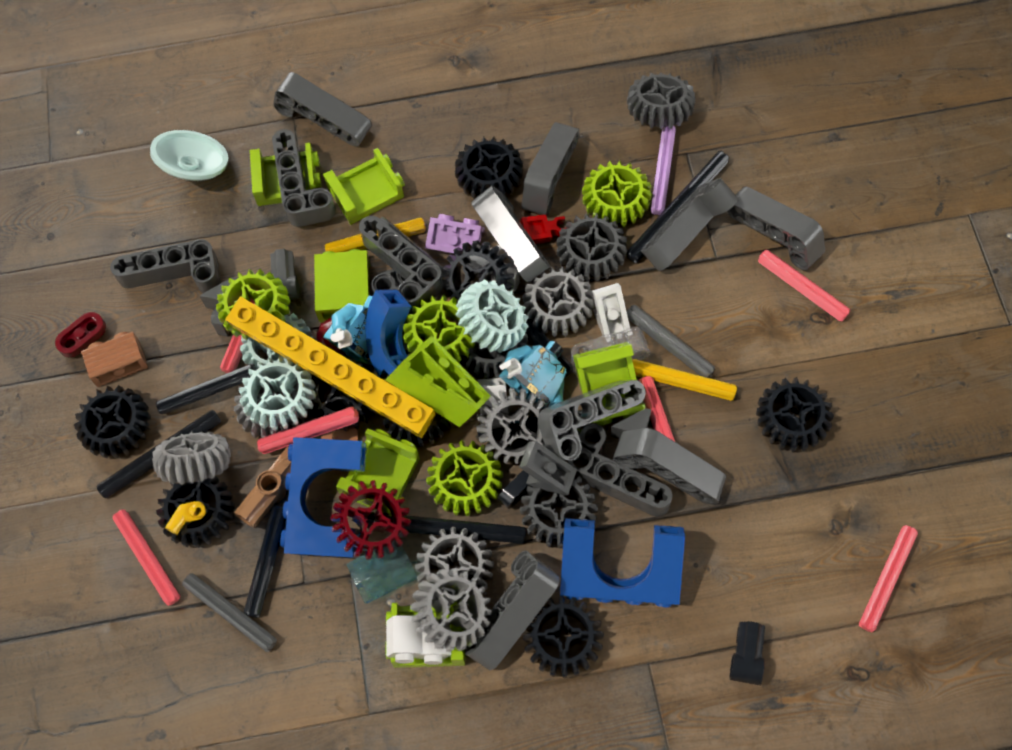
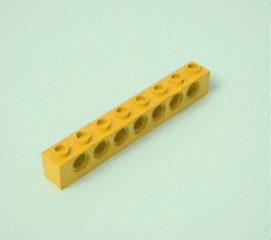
(331, 367)

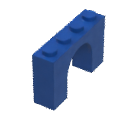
(308, 460)
(656, 584)

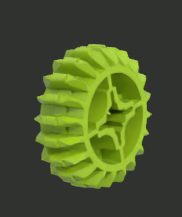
(623, 184)
(270, 296)
(420, 325)
(475, 472)

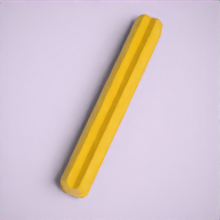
(409, 228)
(685, 380)

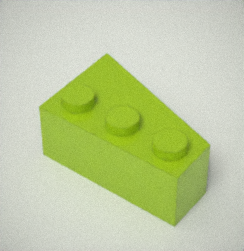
(439, 382)

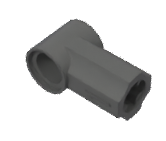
(284, 268)

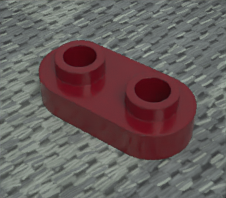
(80, 334)

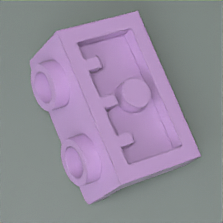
(447, 234)

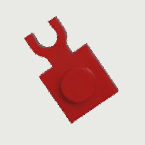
(541, 229)

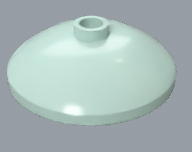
(188, 155)

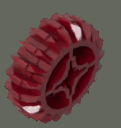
(383, 523)

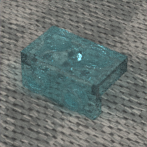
(383, 575)

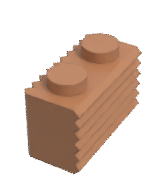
(114, 358)

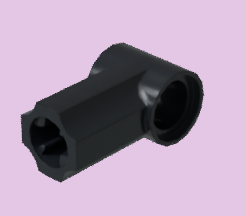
(747, 661)

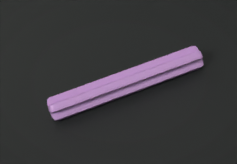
(663, 170)

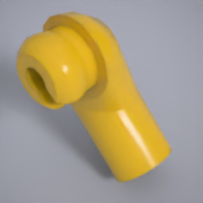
(185, 513)

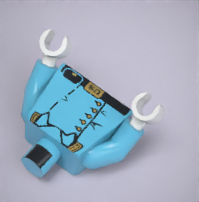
(349, 332)
(536, 371)

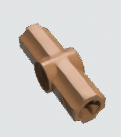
(261, 501)

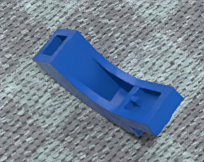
(384, 330)

